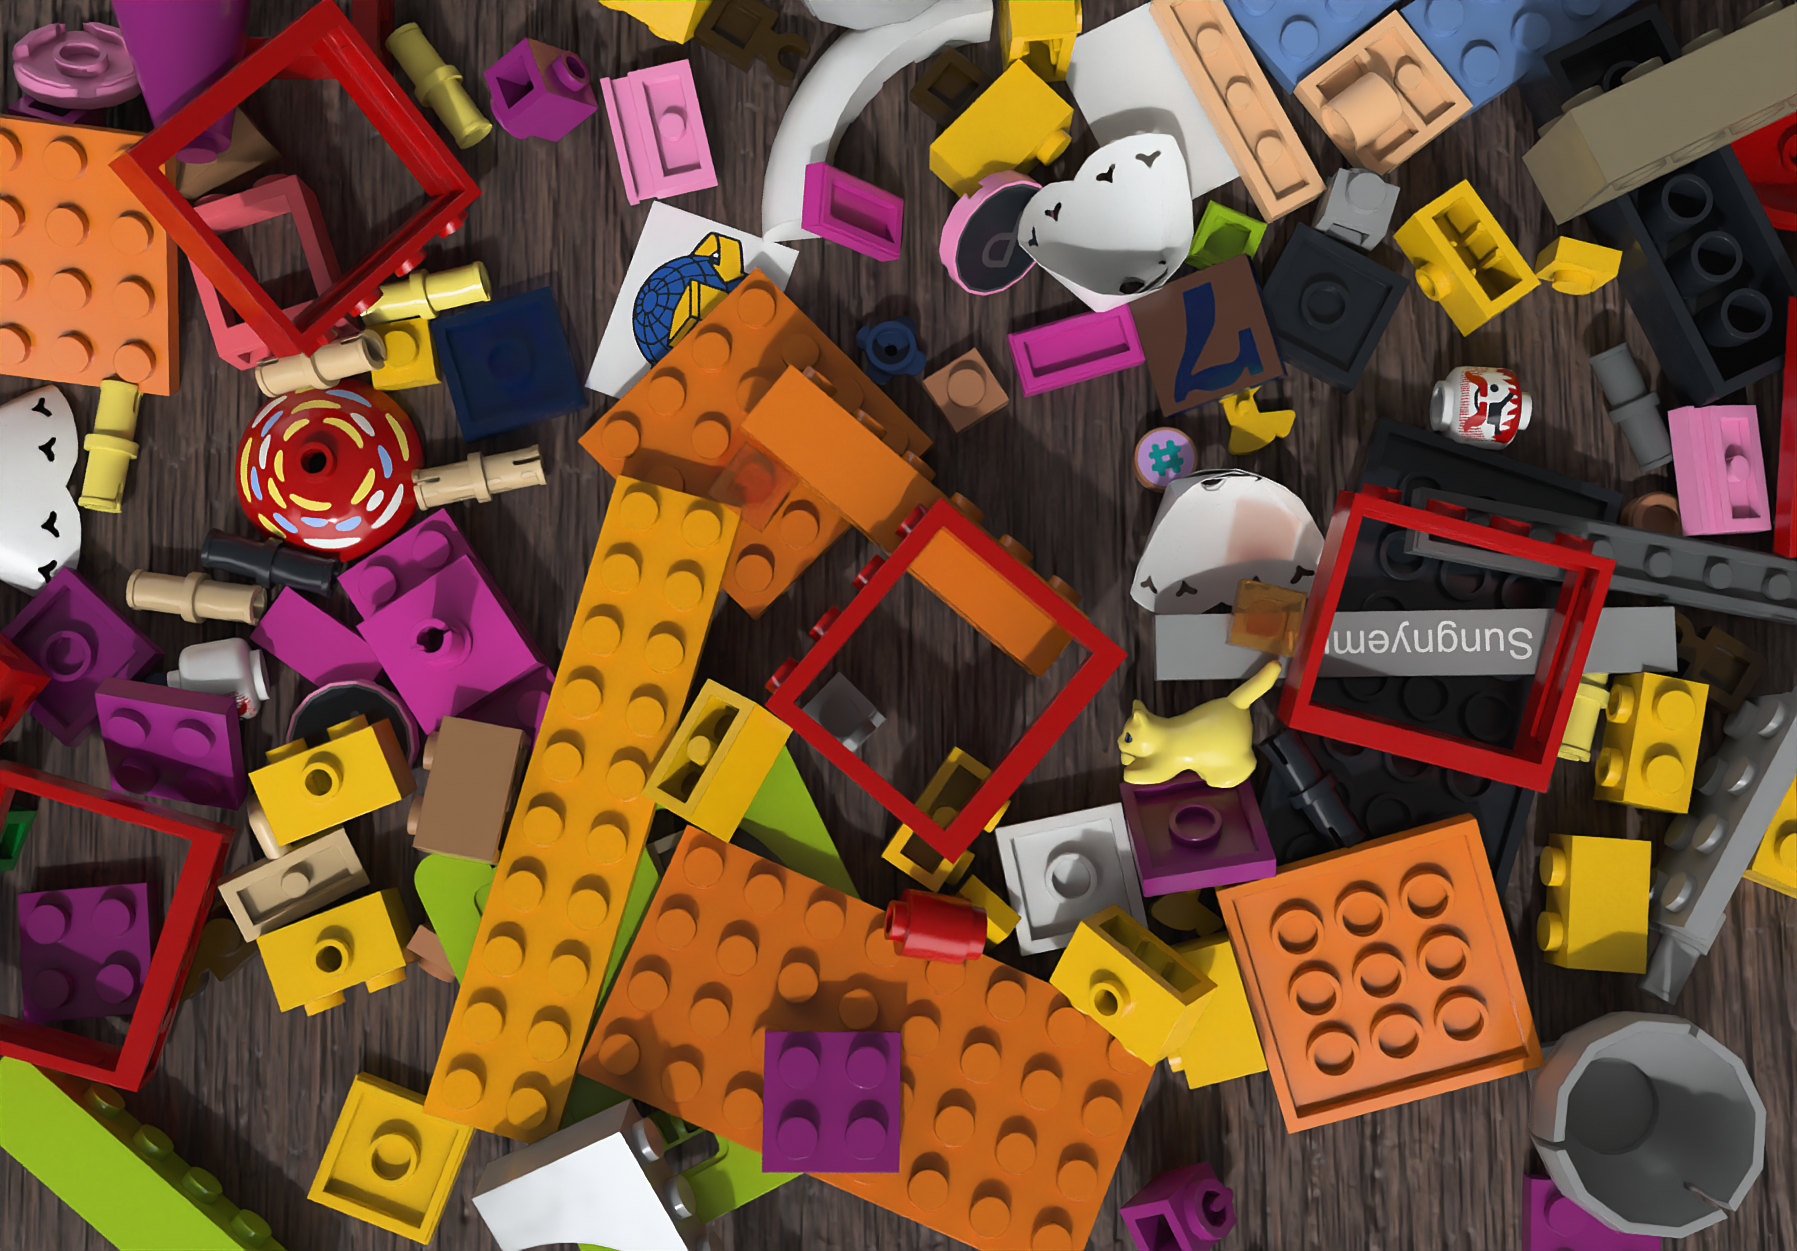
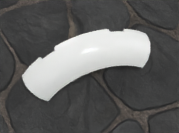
(840, 89)

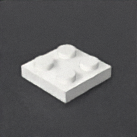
(1066, 871)

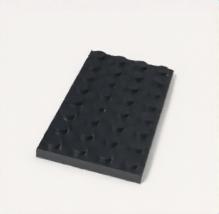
(1395, 791)

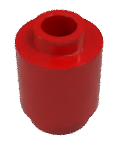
(936, 927)

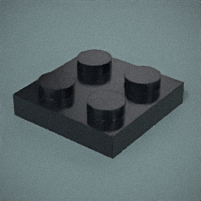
(1329, 306)

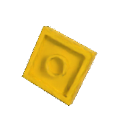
(391, 1160)

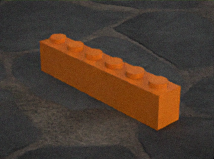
(877, 489)

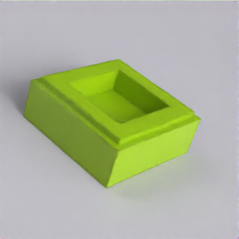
(1223, 236)

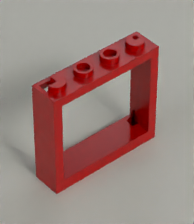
(390, 112)
(874, 584)
(1557, 673)
(138, 1059)

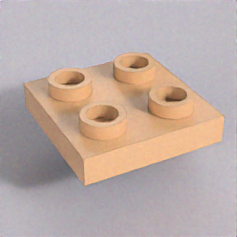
(1382, 97)

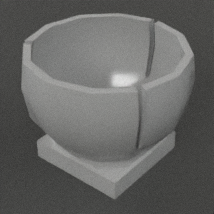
(1641, 1116)

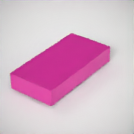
(852, 212)
(1075, 349)
(315, 641)

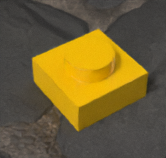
(1577, 265)
(410, 355)
(999, 915)

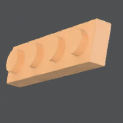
(1239, 104)

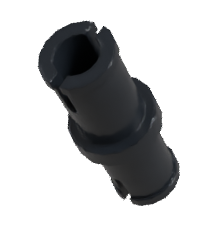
(270, 562)
(1312, 789)

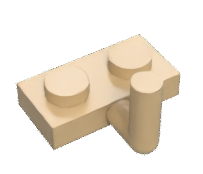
(290, 877)

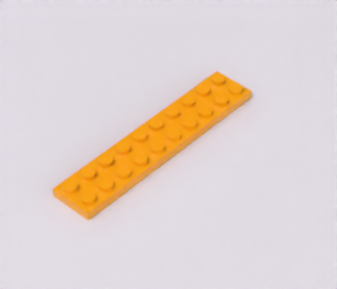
(583, 814)

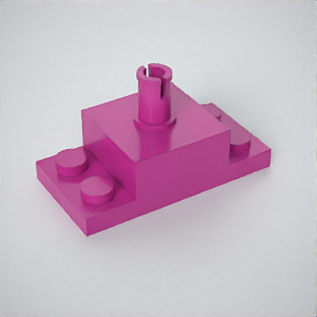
(449, 631)

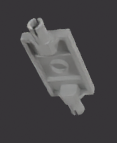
(1718, 837)

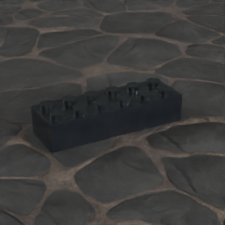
(1693, 242)

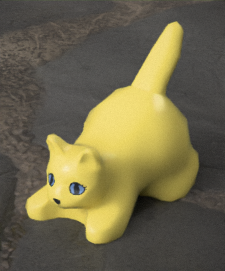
(1207, 739)

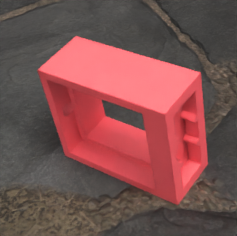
(267, 199)

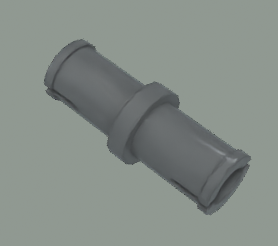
(1633, 406)

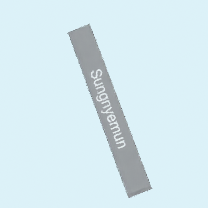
(1422, 644)

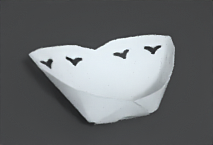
(1116, 228)
(36, 487)
(1223, 535)

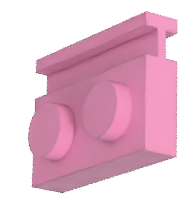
(659, 132)
(1719, 470)

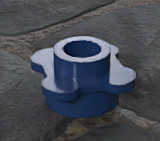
(899, 334)

